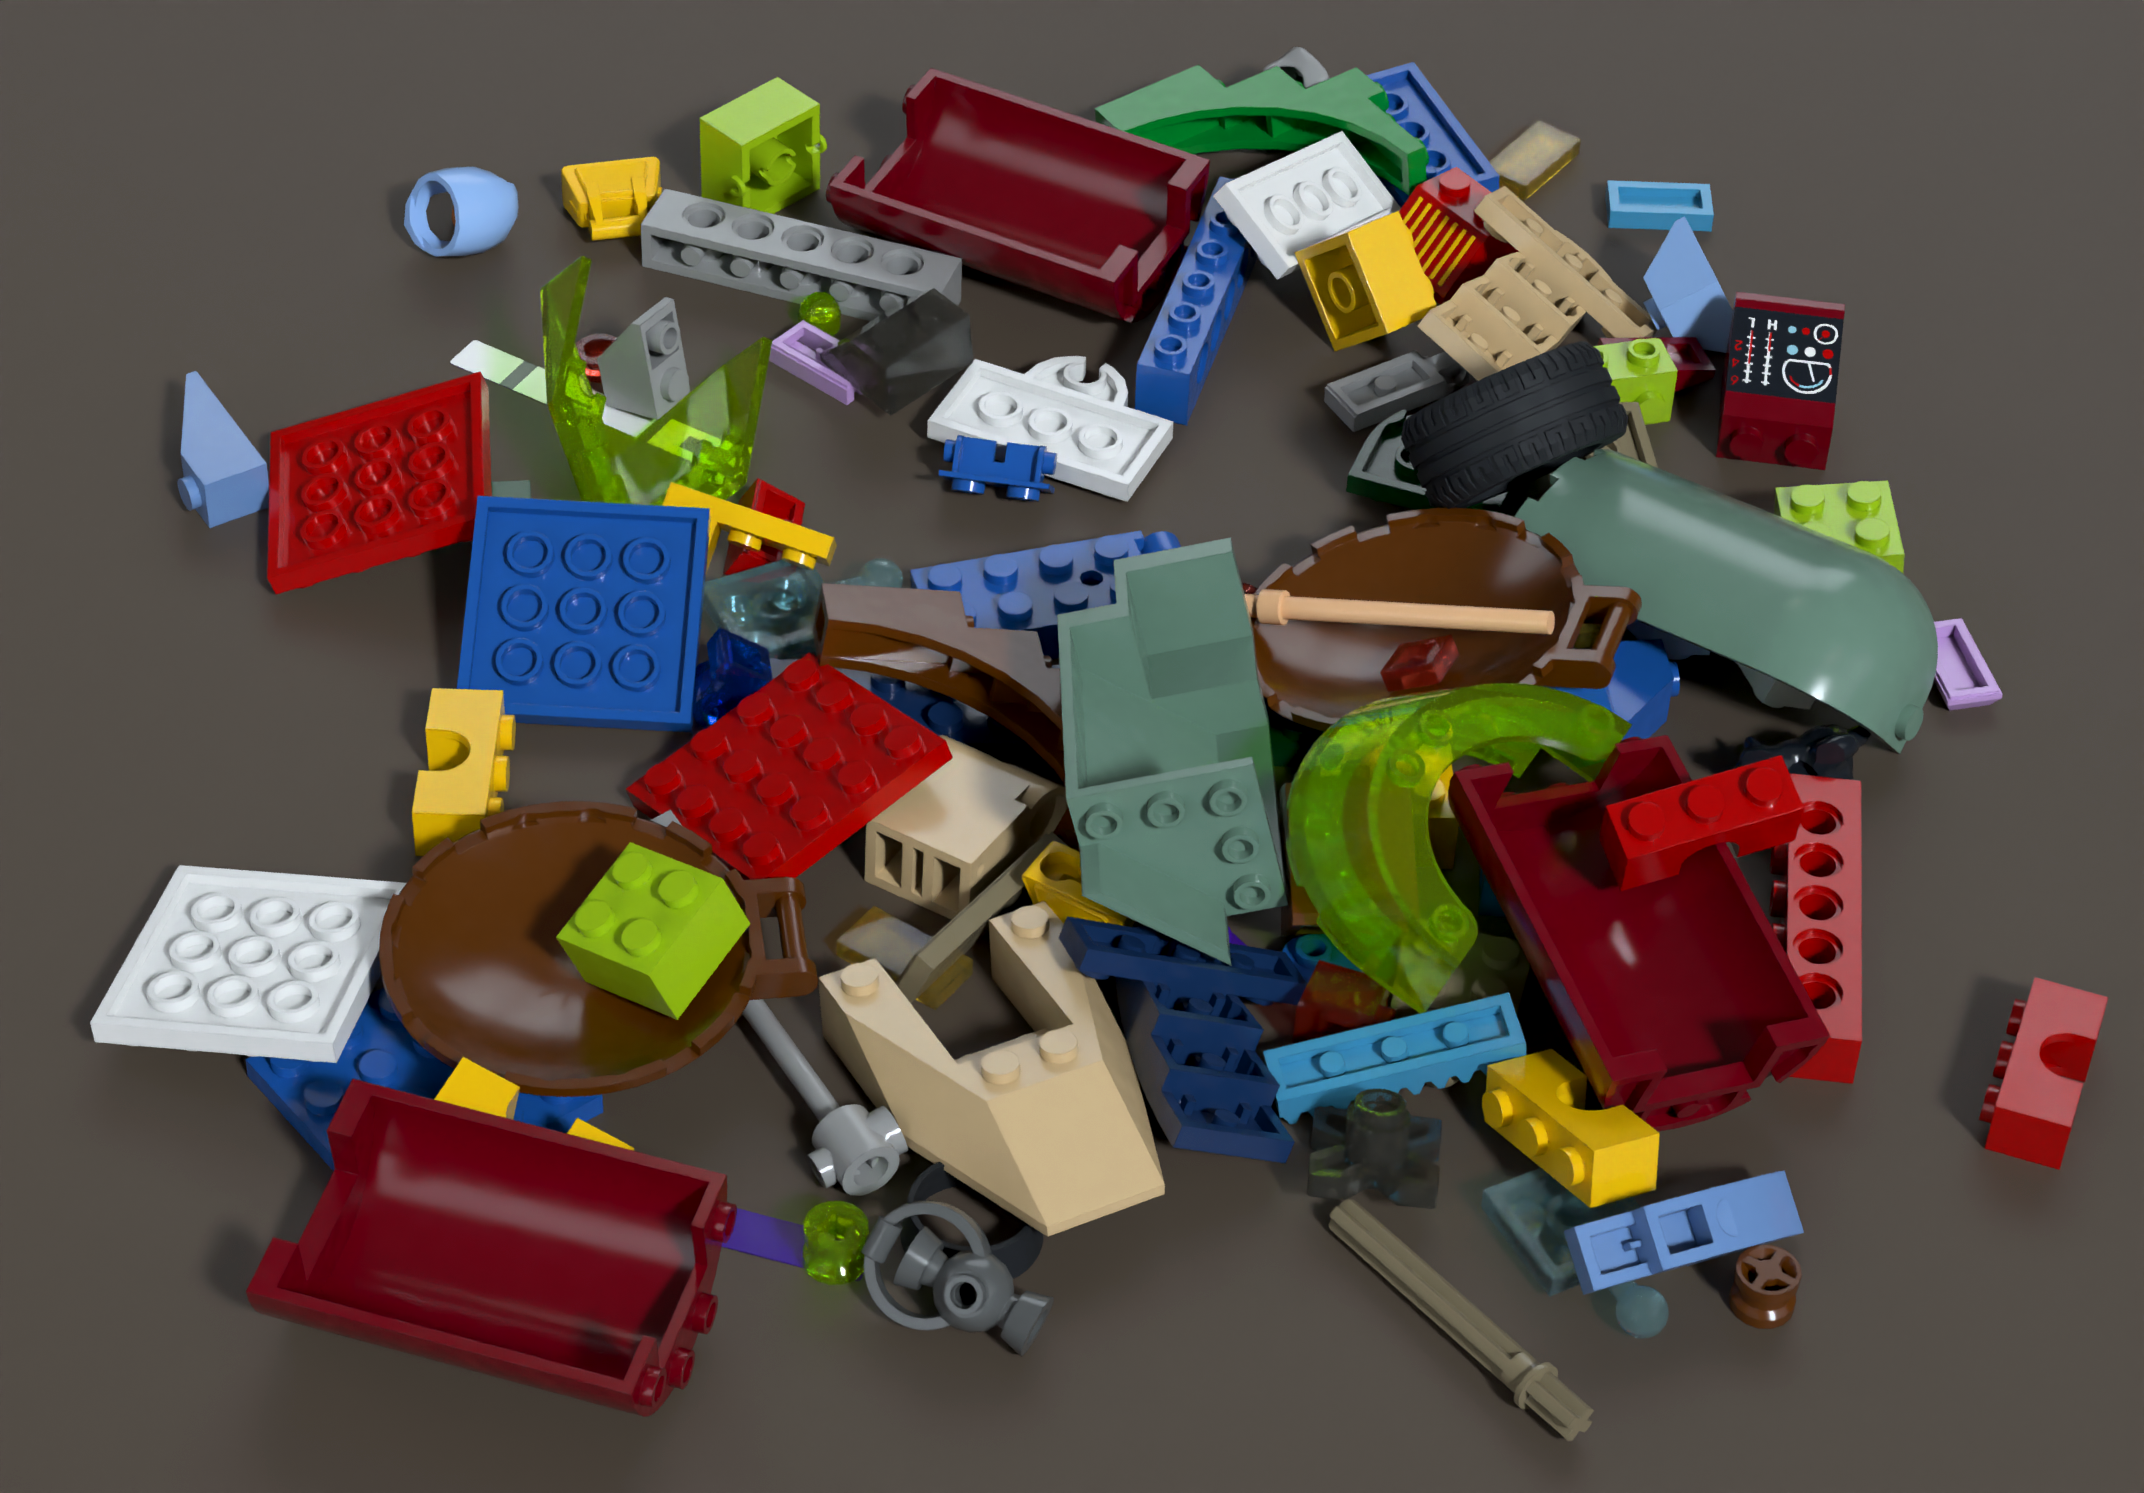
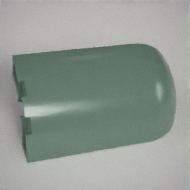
(1749, 587)

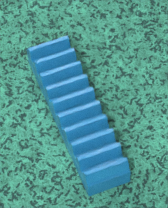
(1395, 1055)

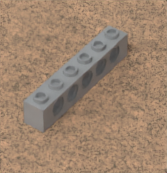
(789, 256)

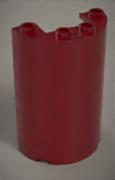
(1031, 196)
(1661, 986)
(505, 1250)

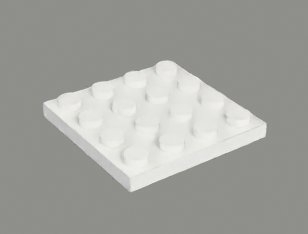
(250, 965)

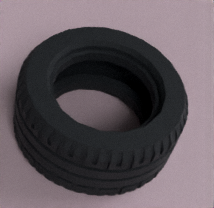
(1514, 426)

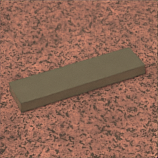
(969, 925)

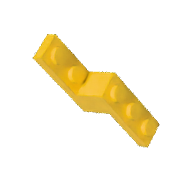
(752, 529)

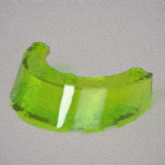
(1364, 811)

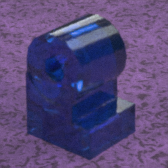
(731, 674)

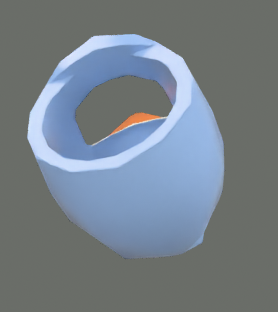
(481, 210)

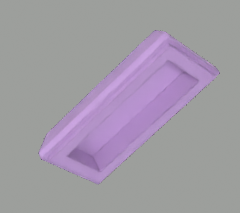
(1961, 669)

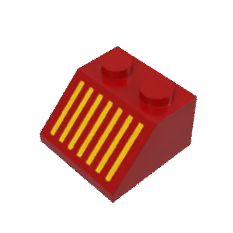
(1449, 233)

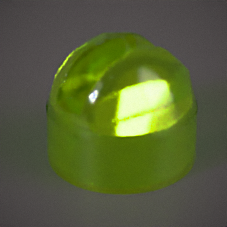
(821, 311)

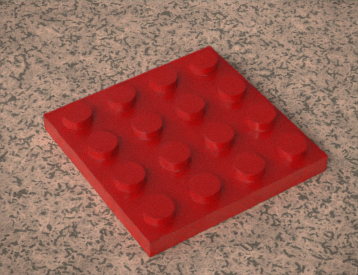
(377, 482)
(791, 771)

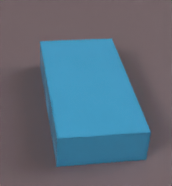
(1658, 205)

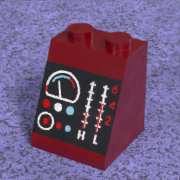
(1780, 380)

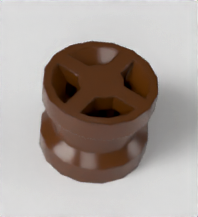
(1761, 1270)

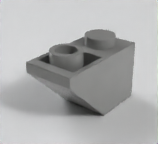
(646, 364)

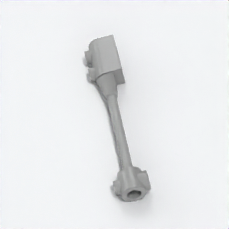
(848, 1142)

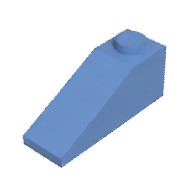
(219, 463)

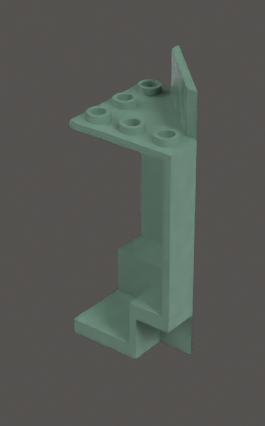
(1171, 748)

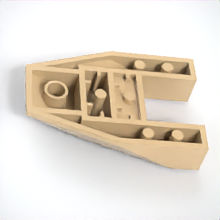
(1032, 1123)

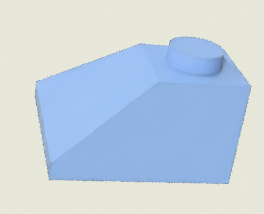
(1687, 291)

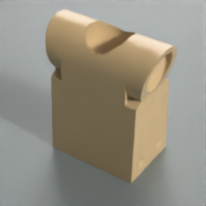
(959, 830)

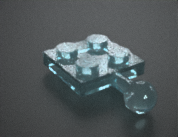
(779, 602)
(1532, 1218)

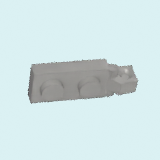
(1392, 387)

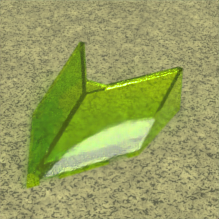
(696, 444)

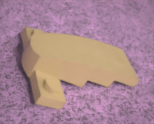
(1528, 297)

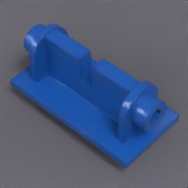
(976, 467)

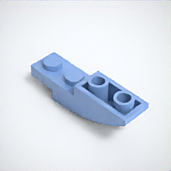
(1683, 1231)

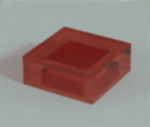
(1419, 663)

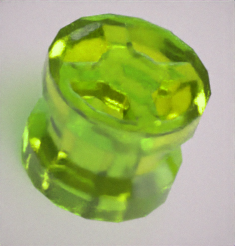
(832, 1259)

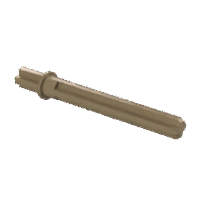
(1533, 1382)

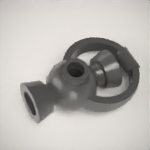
(952, 1278)

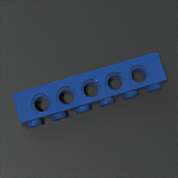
(1194, 316)

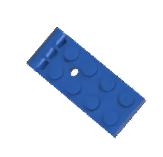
(1037, 584)

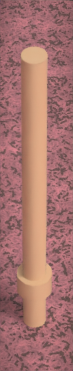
(1278, 607)

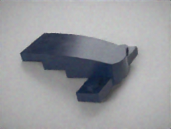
(1193, 1033)

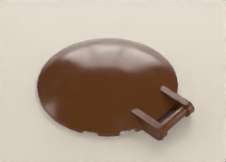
(1442, 558)
(484, 978)

